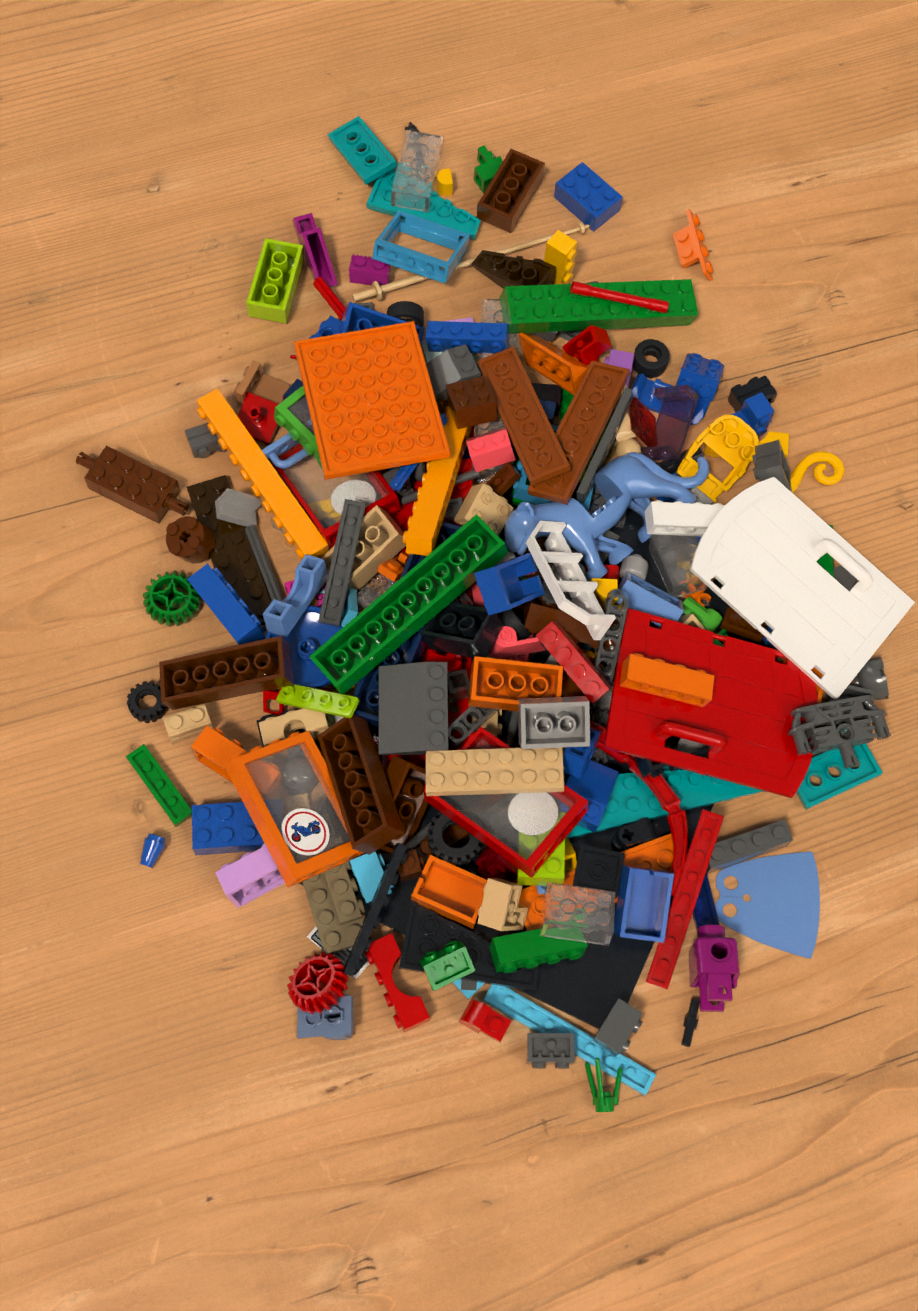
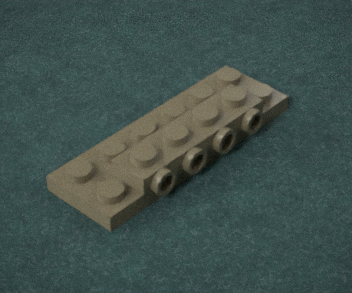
(335, 908)

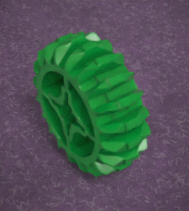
(155, 594)

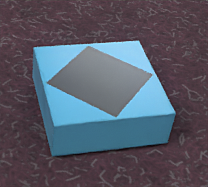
(468, 988)

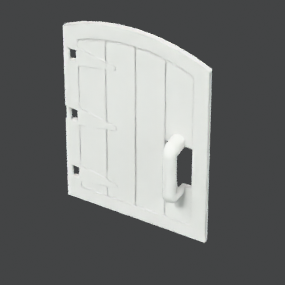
(767, 558)

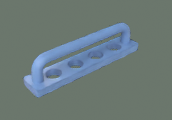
(281, 446)

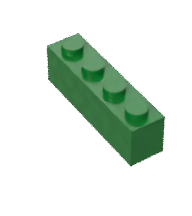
(531, 949)

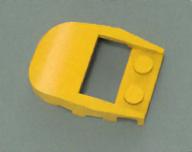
(730, 440)

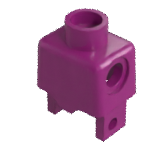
(713, 967)

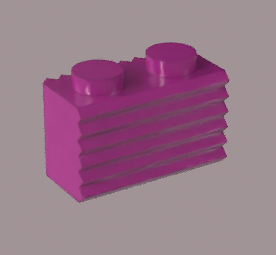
(367, 270)

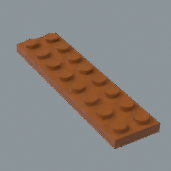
(523, 416)
(583, 427)

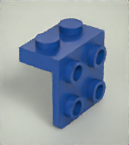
(701, 375)

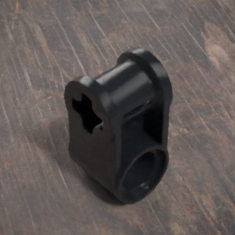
(634, 834)

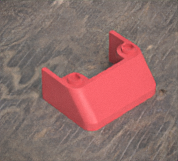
(506, 643)

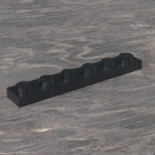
(372, 916)

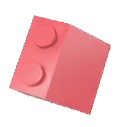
(490, 449)

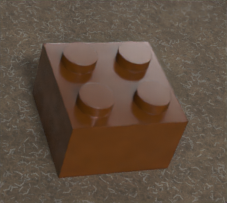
(471, 402)

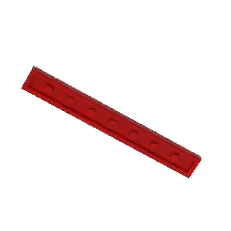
(685, 898)

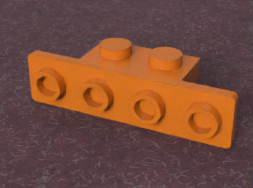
(690, 246)

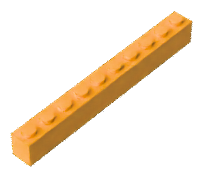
(261, 475)
(435, 492)

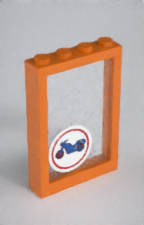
(293, 806)

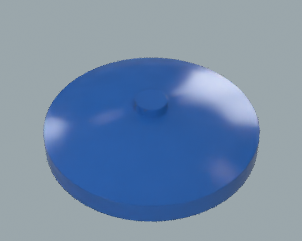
(304, 640)

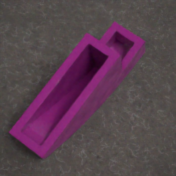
(314, 248)

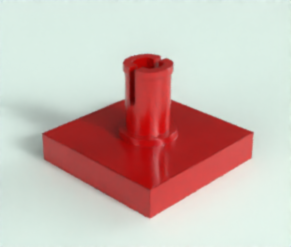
(258, 417)

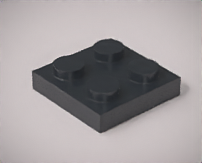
(598, 869)

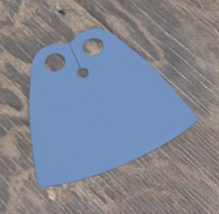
(782, 901)

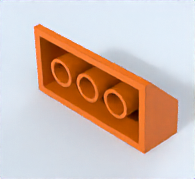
(552, 362)

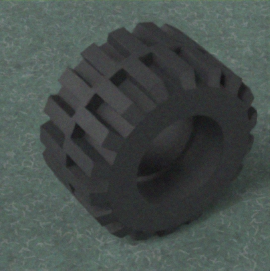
(439, 849)

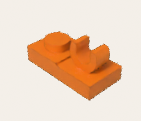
(394, 567)

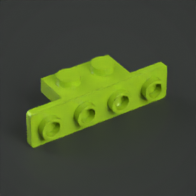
(318, 700)

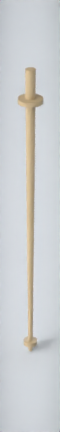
(377, 290)

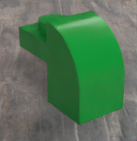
(487, 169)

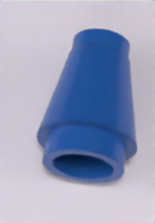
(152, 849)

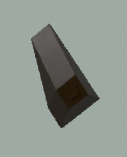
(513, 271)

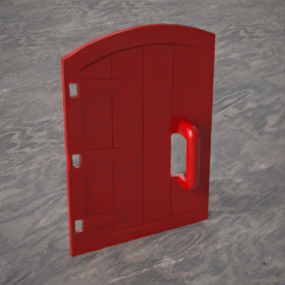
(741, 723)

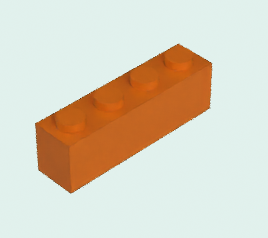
(667, 680)

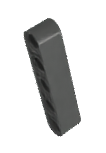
(613, 633)
(465, 728)

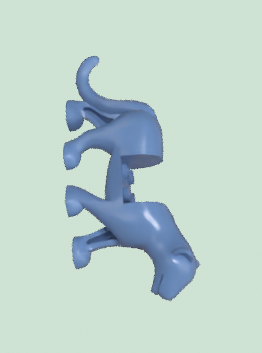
(623, 484)

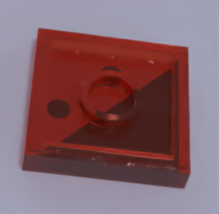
(643, 423)

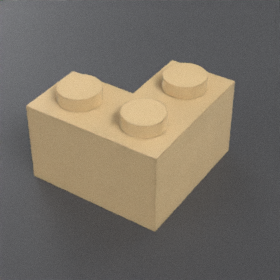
(501, 906)

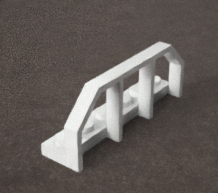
(585, 605)

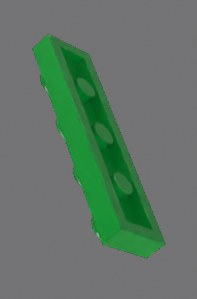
(159, 785)

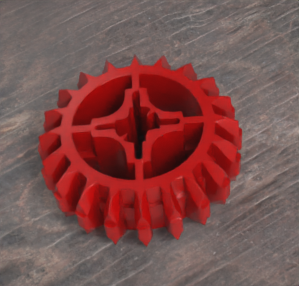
(318, 983)

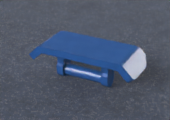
(644, 391)

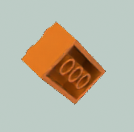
(503, 682)

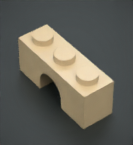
(284, 725)

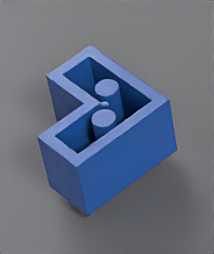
(756, 413)

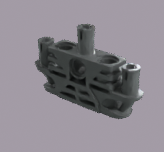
(853, 725)

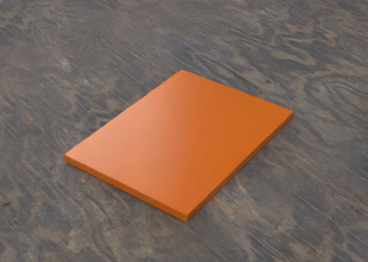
(370, 400)

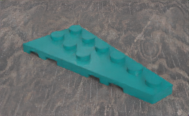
(440, 210)

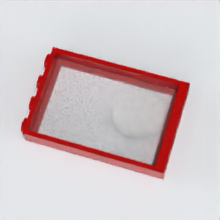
(325, 499)
(514, 825)

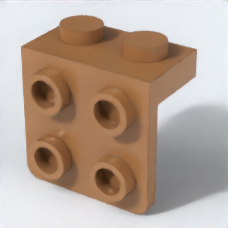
(260, 385)

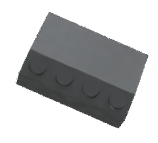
(413, 708)

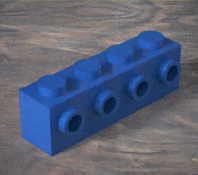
(477, 336)

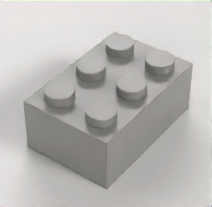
(553, 722)

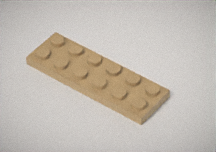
(494, 771)

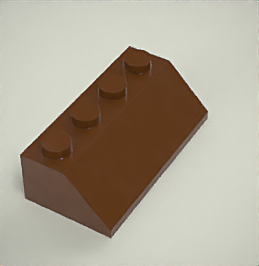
(406, 786)

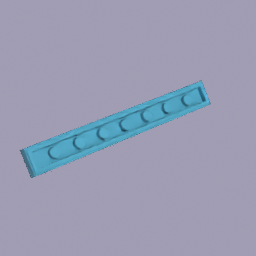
(543, 1021)

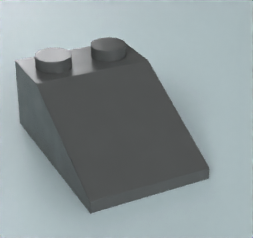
(451, 367)

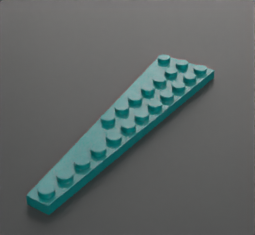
(634, 800)

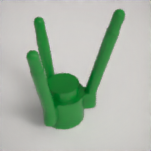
(602, 1099)

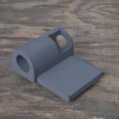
(331, 1024)

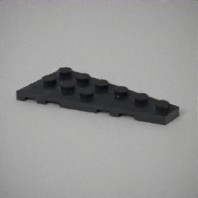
(432, 932)

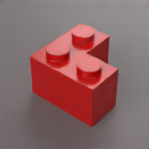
(588, 344)

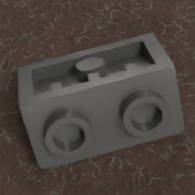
(550, 1049)

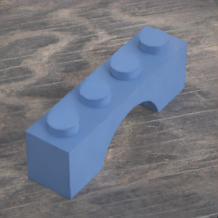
(309, 578)

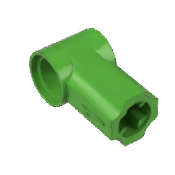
(707, 617)

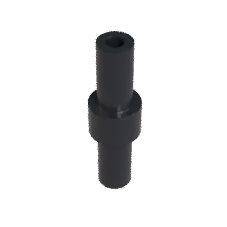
(690, 1023)

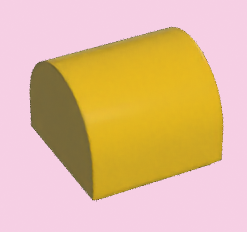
(445, 182)

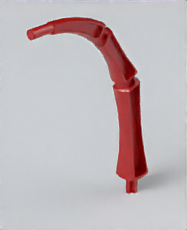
(667, 799)

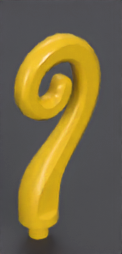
(815, 457)

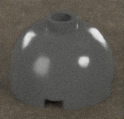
(873, 678)

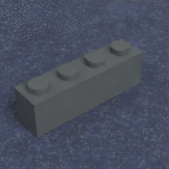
(749, 845)

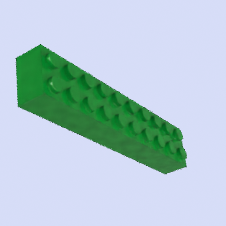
(556, 309)
(408, 604)

